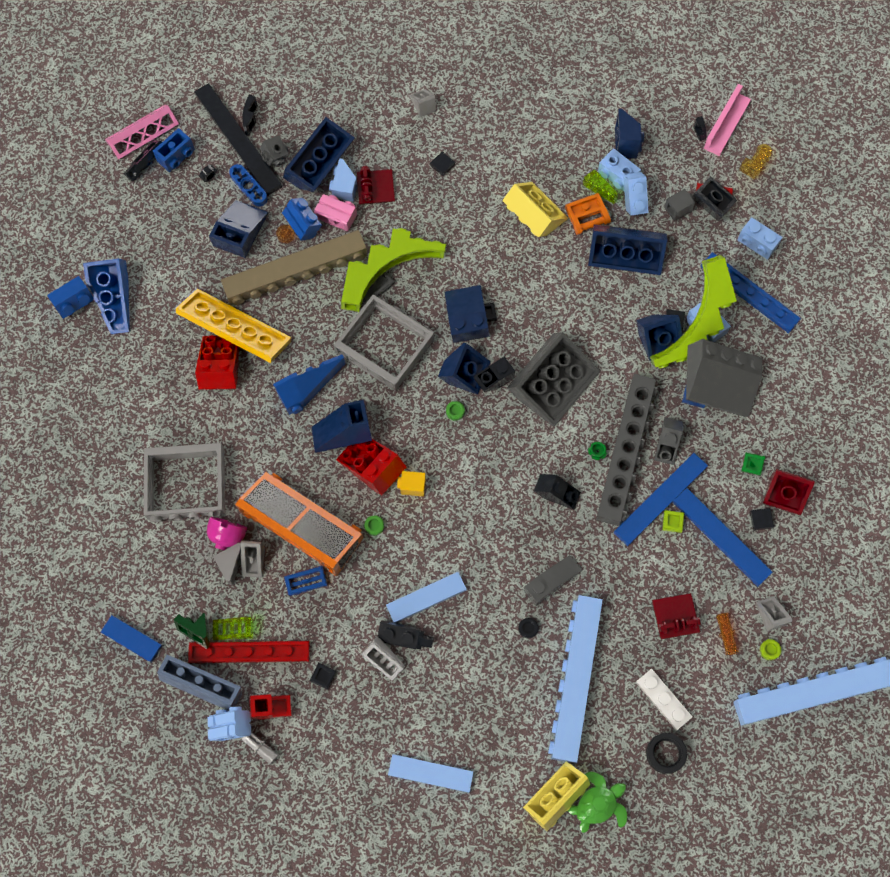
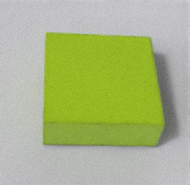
(673, 521)

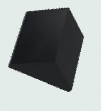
(714, 198)

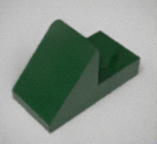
(196, 631)

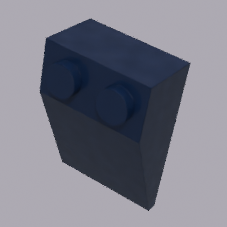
(466, 314)

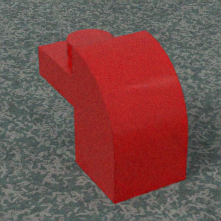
(268, 706)

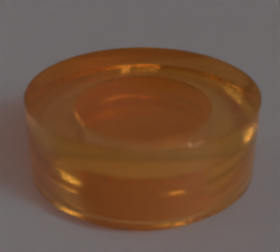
(285, 234)

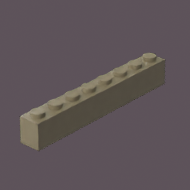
(294, 267)

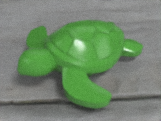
(599, 803)

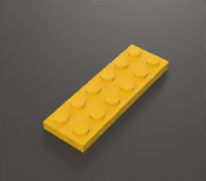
(233, 325)

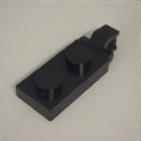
(141, 161)
(404, 635)

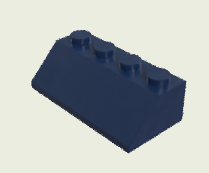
(318, 156)
(627, 249)

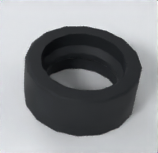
(681, 749)

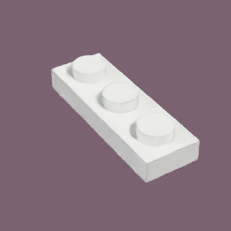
(664, 699)

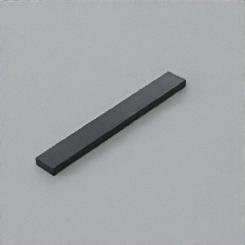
(238, 139)

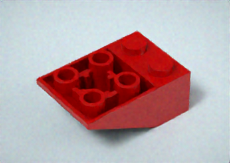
(217, 364)
(372, 464)

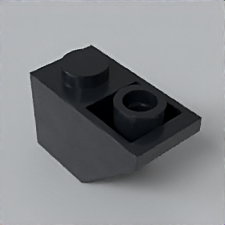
(495, 375)
(557, 490)

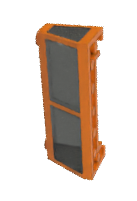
(300, 522)

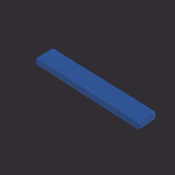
(761, 300)
(660, 499)
(722, 537)

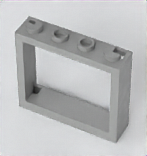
(368, 366)
(182, 452)

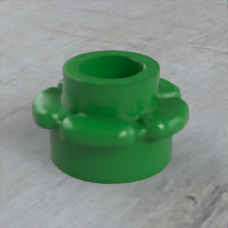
(597, 446)

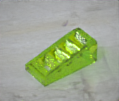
(598, 184)
(249, 623)

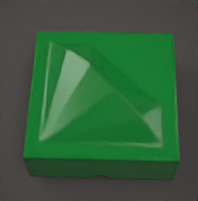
(753, 464)

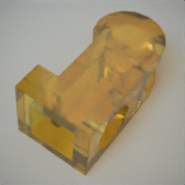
(758, 161)

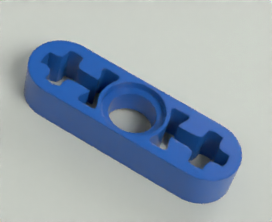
(248, 178)

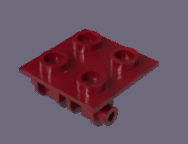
(375, 186)
(676, 616)

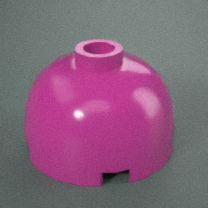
(225, 533)

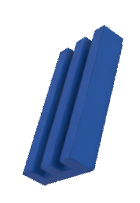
(307, 588)

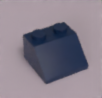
(628, 135)

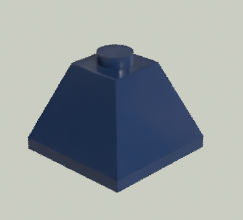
(658, 332)
(462, 366)

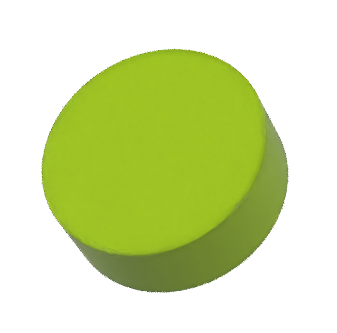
(770, 649)

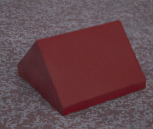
(788, 491)

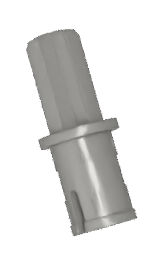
(261, 748)

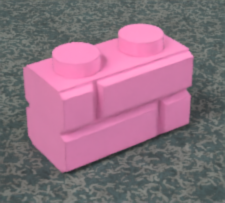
(336, 212)

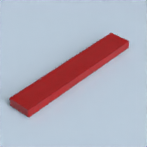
(250, 652)

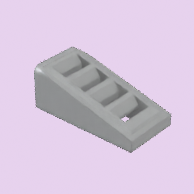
(383, 649)

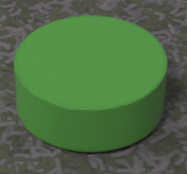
(455, 410)
(374, 525)

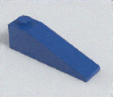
(111, 292)
(298, 390)

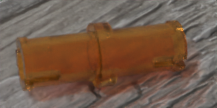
(727, 634)

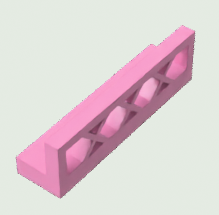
(727, 122)
(138, 125)

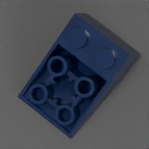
(238, 228)
(342, 427)

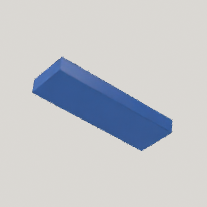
(131, 638)

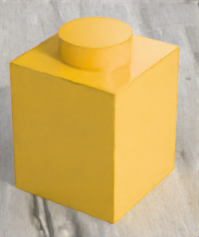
(412, 483)

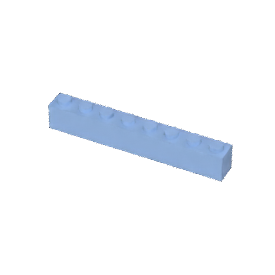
(576, 679)
(813, 692)

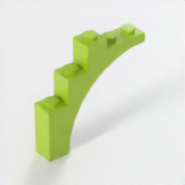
(381, 258)
(708, 321)

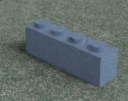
(199, 683)

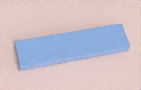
(426, 597)
(430, 773)

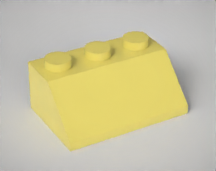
(534, 208)
(557, 795)

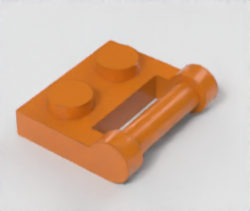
(585, 208)

